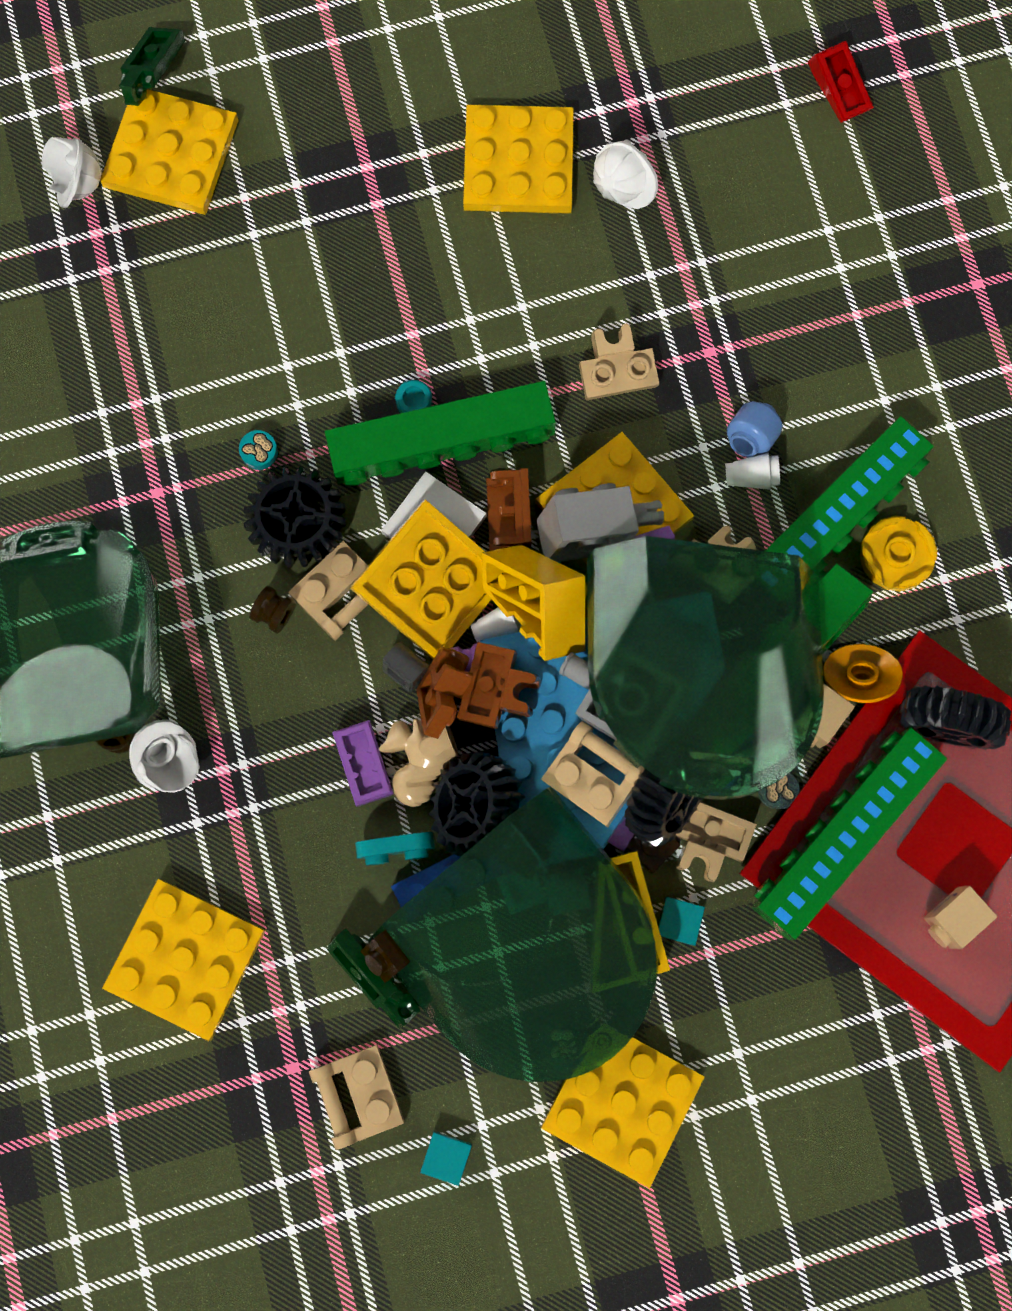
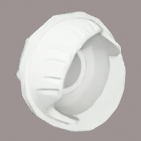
(72, 169)
(625, 175)
(164, 756)

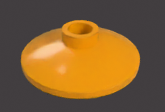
(863, 673)

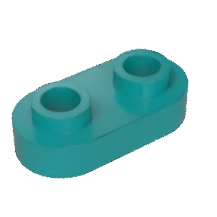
(411, 845)

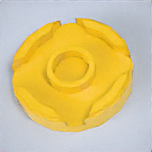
(898, 553)

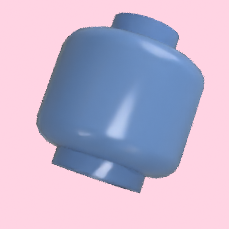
(754, 429)

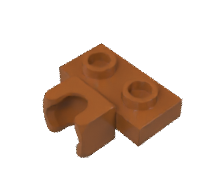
(495, 687)
(437, 689)

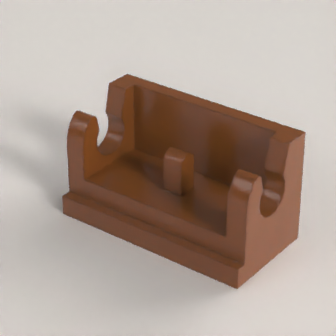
(508, 509)

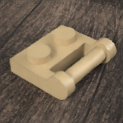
(327, 585)
(587, 785)
(370, 1092)

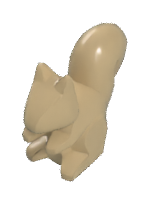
(426, 758)

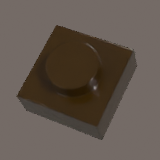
(652, 856)
(384, 956)

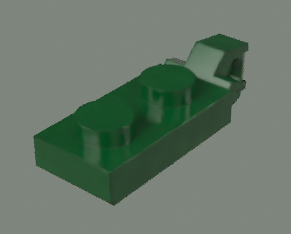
(149, 62)
(397, 1005)

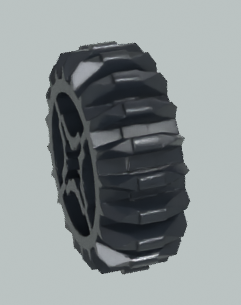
(265, 510)
(956, 717)
(467, 805)
(656, 811)

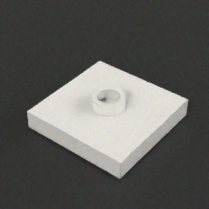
(444, 499)

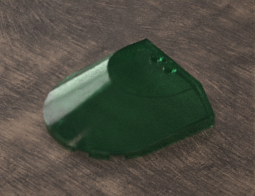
(75, 637)
(705, 661)
(531, 948)

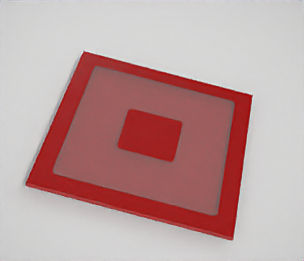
(944, 840)

